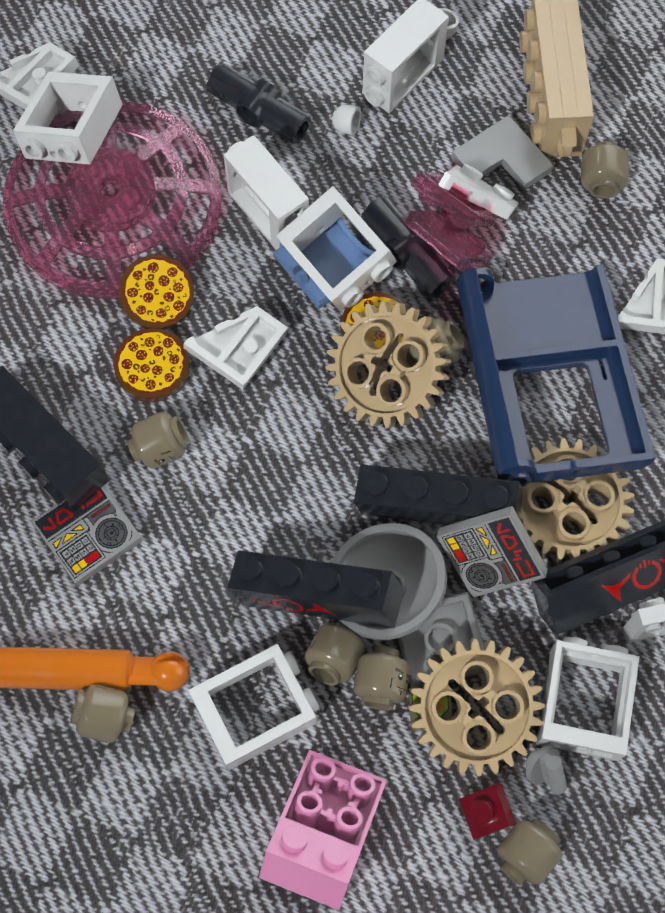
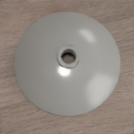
(416, 566)

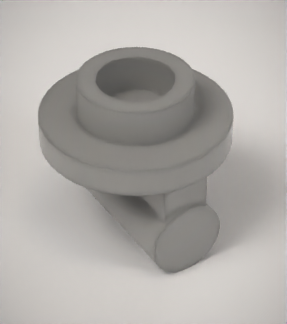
(546, 766)

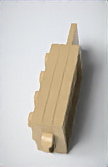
(557, 77)

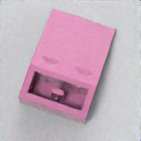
(322, 829)

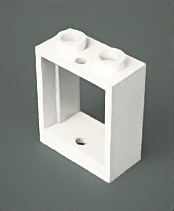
(404, 55)
(73, 92)
(262, 188)
(313, 223)
(303, 699)
(579, 740)

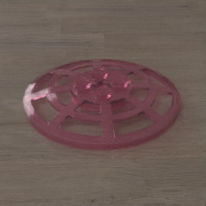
(117, 211)

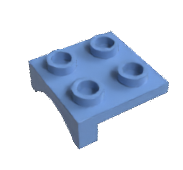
(332, 254)

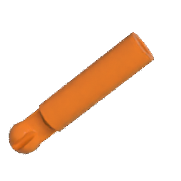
(83, 667)

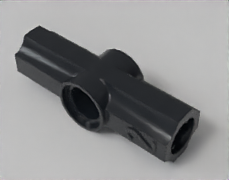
(258, 103)
(408, 248)

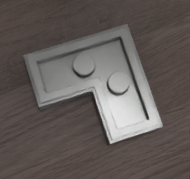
(505, 146)

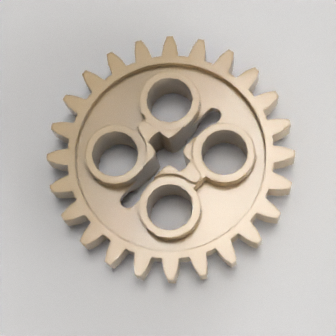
(358, 348)
(546, 526)
(450, 734)

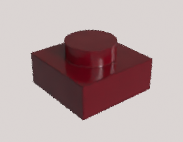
(487, 811)

